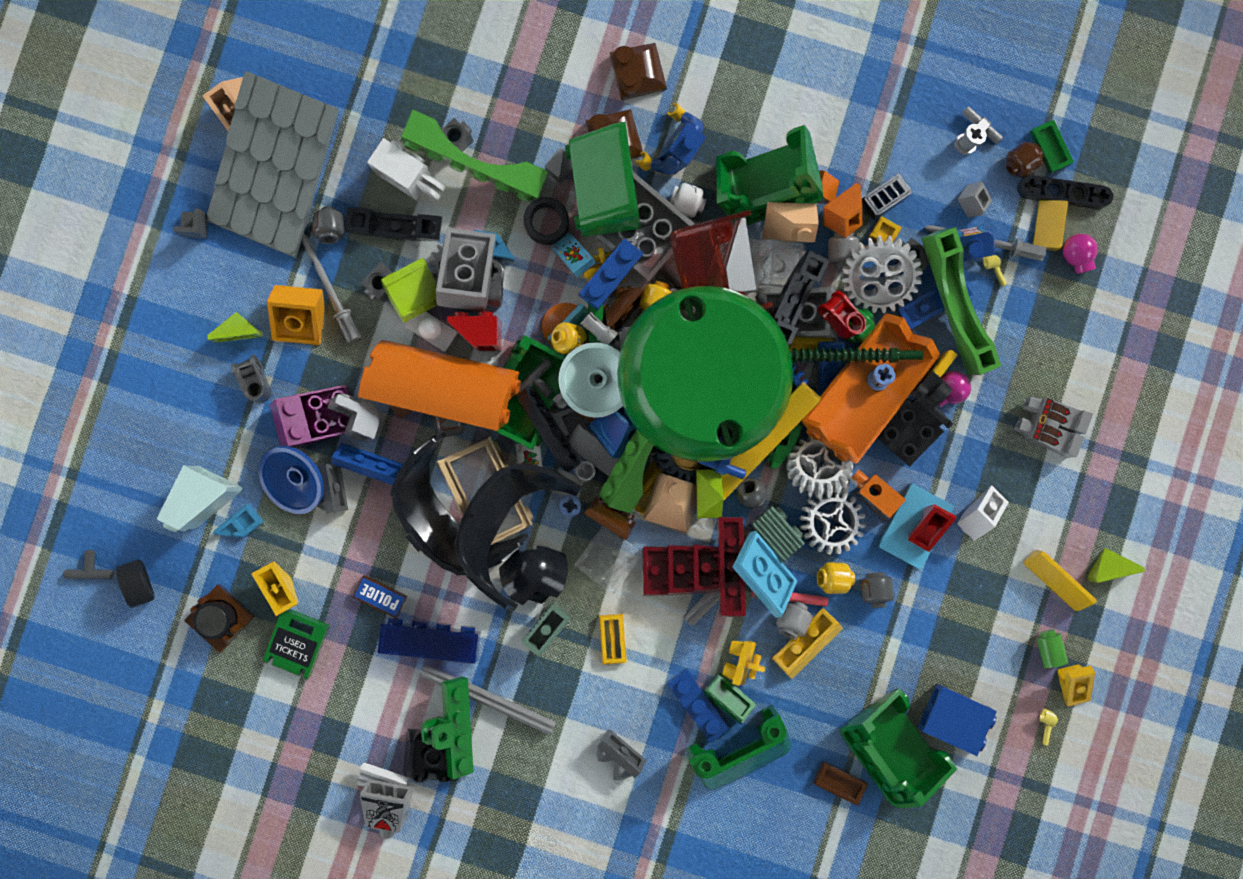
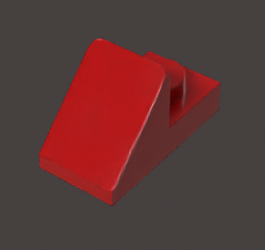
(931, 527)

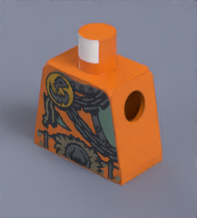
(887, 499)

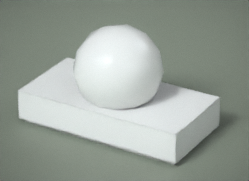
(432, 331)

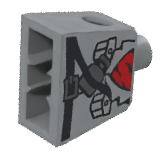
(385, 806)

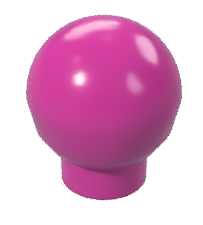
(1080, 252)
(960, 387)

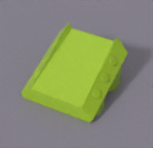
(411, 290)

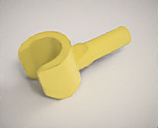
(994, 262)
(1050, 720)

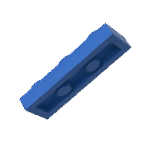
(610, 274)
(923, 308)
(366, 463)
(698, 705)

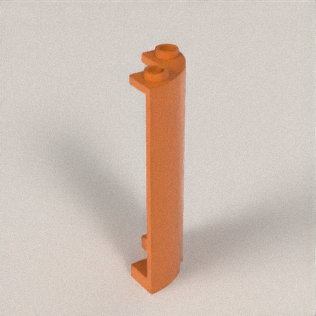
(439, 385)
(854, 414)

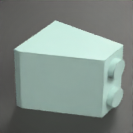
(195, 498)

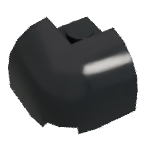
(534, 574)

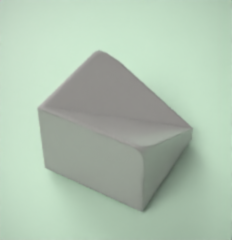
(559, 166)
(975, 199)

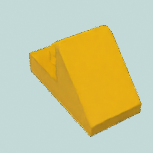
(1076, 684)

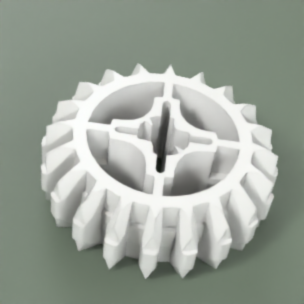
(809, 456)
(826, 531)

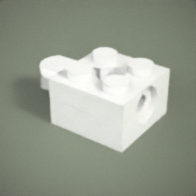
(403, 170)

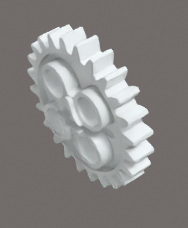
(881, 253)

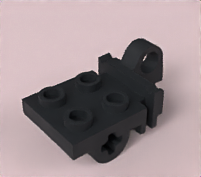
(918, 421)

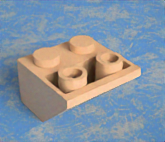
(223, 99)

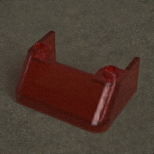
(699, 253)

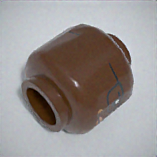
(1024, 159)

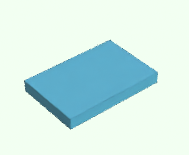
(904, 521)
(765, 574)

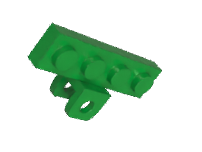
(454, 729)

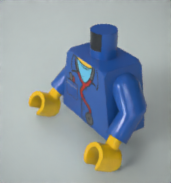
(680, 147)

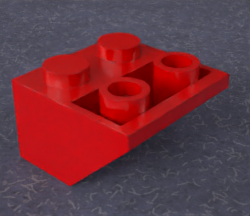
(481, 331)

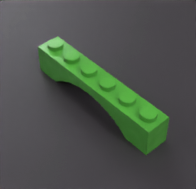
(426, 135)
(946, 261)
(624, 484)

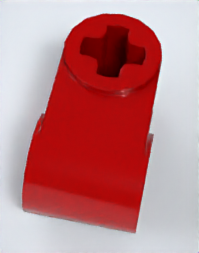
(840, 314)

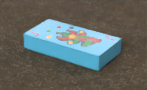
(573, 254)

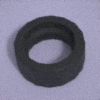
(544, 202)

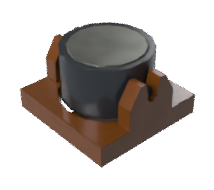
(217, 619)

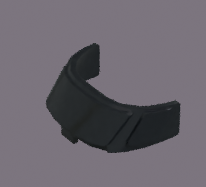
(489, 511)
(427, 520)

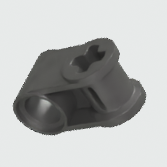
(496, 286)
(249, 375)

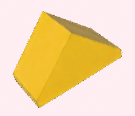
(276, 587)

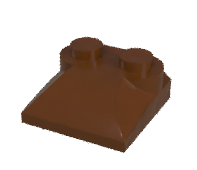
(637, 70)
(599, 121)
(622, 307)
(618, 522)

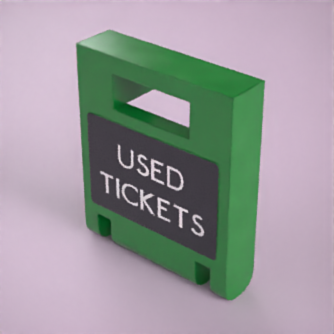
(293, 648)

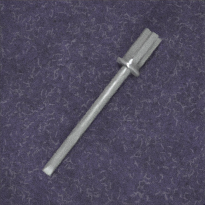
(1018, 248)
(343, 316)

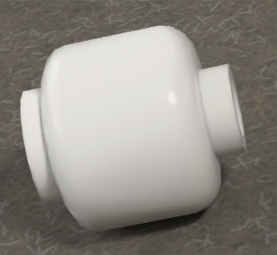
(688, 199)

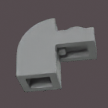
(363, 416)

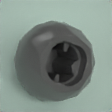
(751, 493)

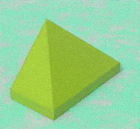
(233, 329)
(709, 493)
(1112, 566)

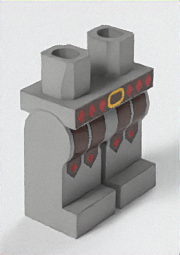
(1054, 426)

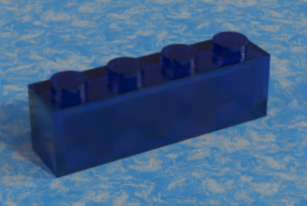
(429, 641)

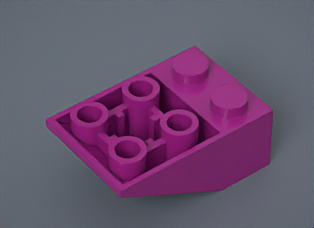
(307, 419)

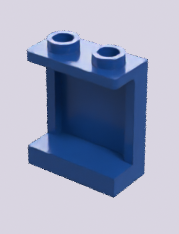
(957, 720)

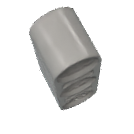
(591, 449)

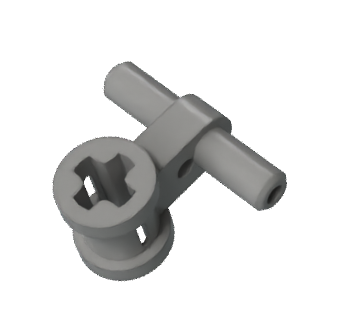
(975, 133)

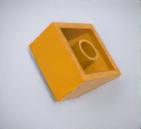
(296, 314)

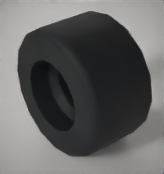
(134, 583)

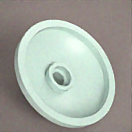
(579, 384)

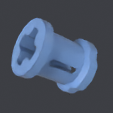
(887, 377)
(576, 500)

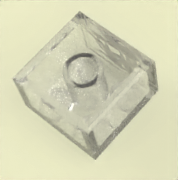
(608, 559)

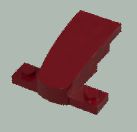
(700, 569)

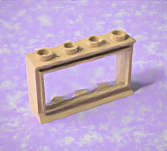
(469, 470)

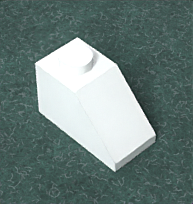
(983, 513)

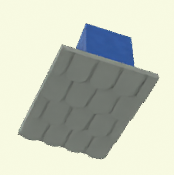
(271, 164)

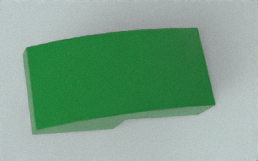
(781, 452)

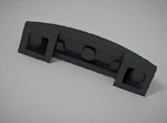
(393, 225)
(796, 291)

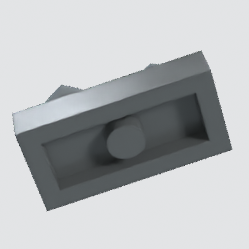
(334, 491)
(627, 760)

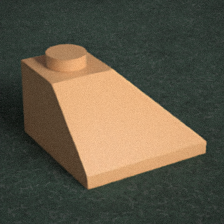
(791, 222)
(671, 502)

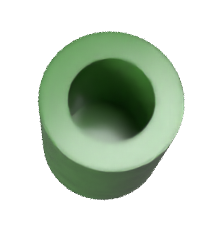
(1051, 649)

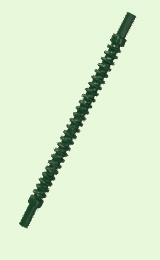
(893, 355)

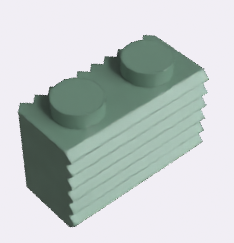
(777, 532)
(546, 629)

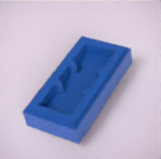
(826, 370)

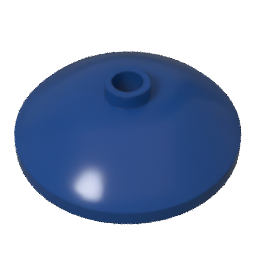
(291, 479)

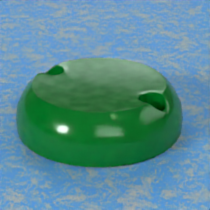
(705, 373)

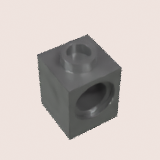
(463, 129)
(377, 273)

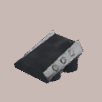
(422, 760)

